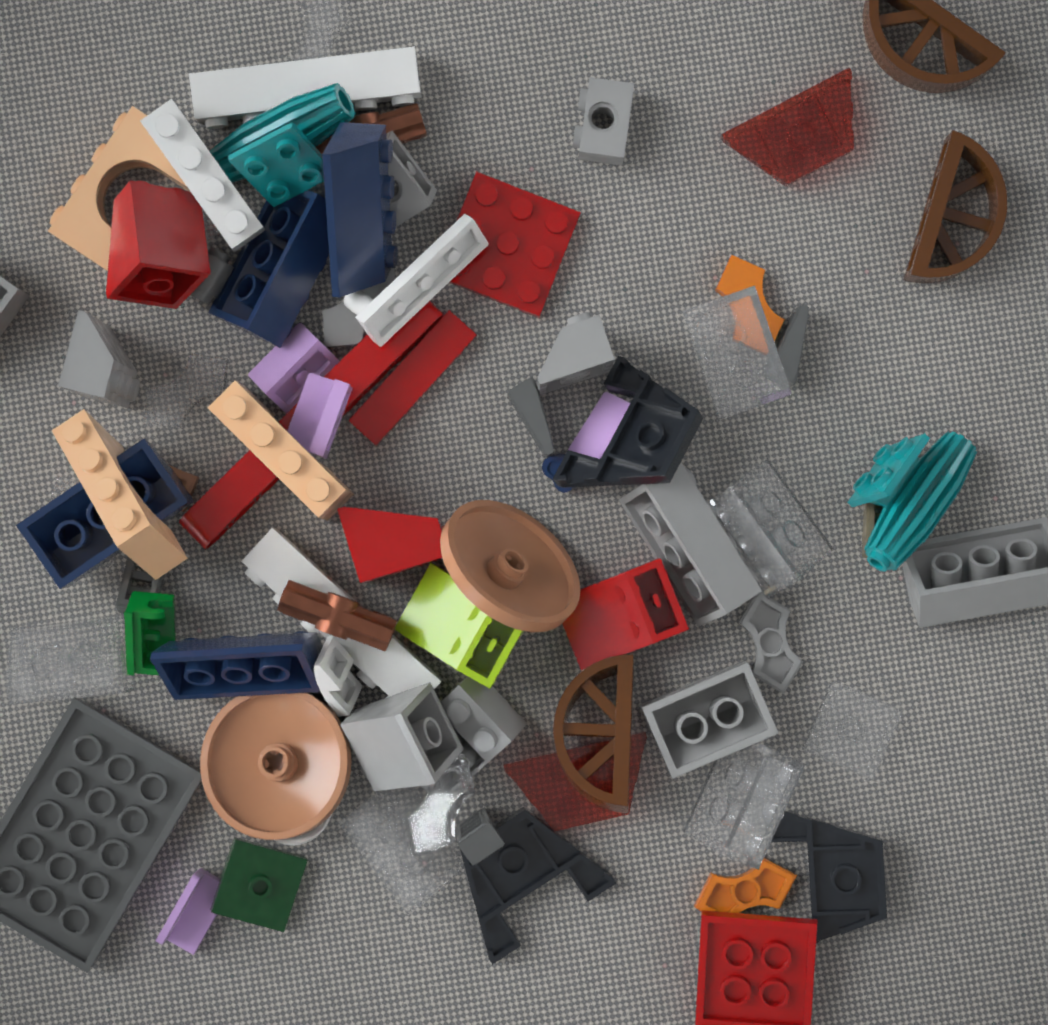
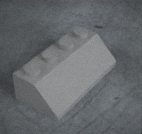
(692, 546)
(979, 572)

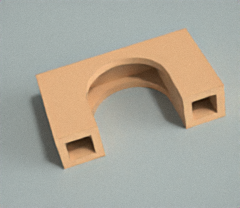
(83, 218)
(280, 451)
(121, 509)

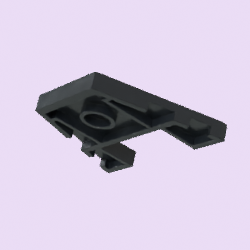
(647, 441)
(526, 861)
(843, 873)

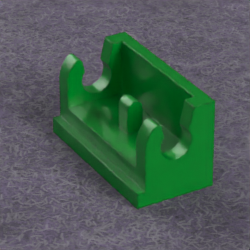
(147, 627)

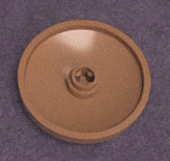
(510, 566)
(275, 764)

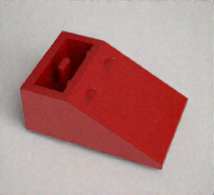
(624, 614)

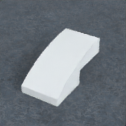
(335, 679)

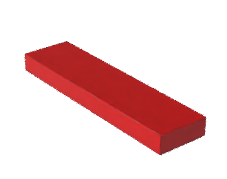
(412, 378)

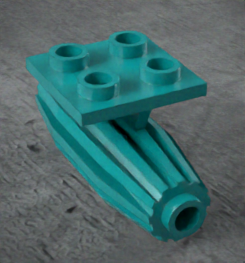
(280, 145)
(912, 493)

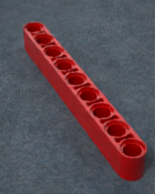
(252, 478)

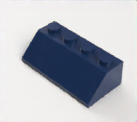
(359, 207)
(276, 269)
(72, 536)
(239, 665)

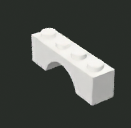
(202, 175)

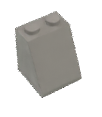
(403, 739)

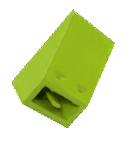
(455, 629)

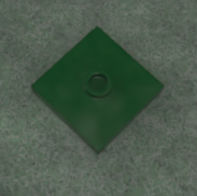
(258, 884)

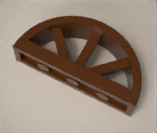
(935, 21)
(940, 193)
(618, 747)

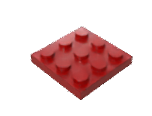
(524, 247)
(755, 969)

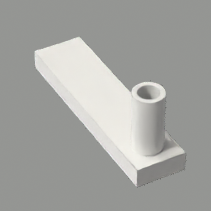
(418, 282)

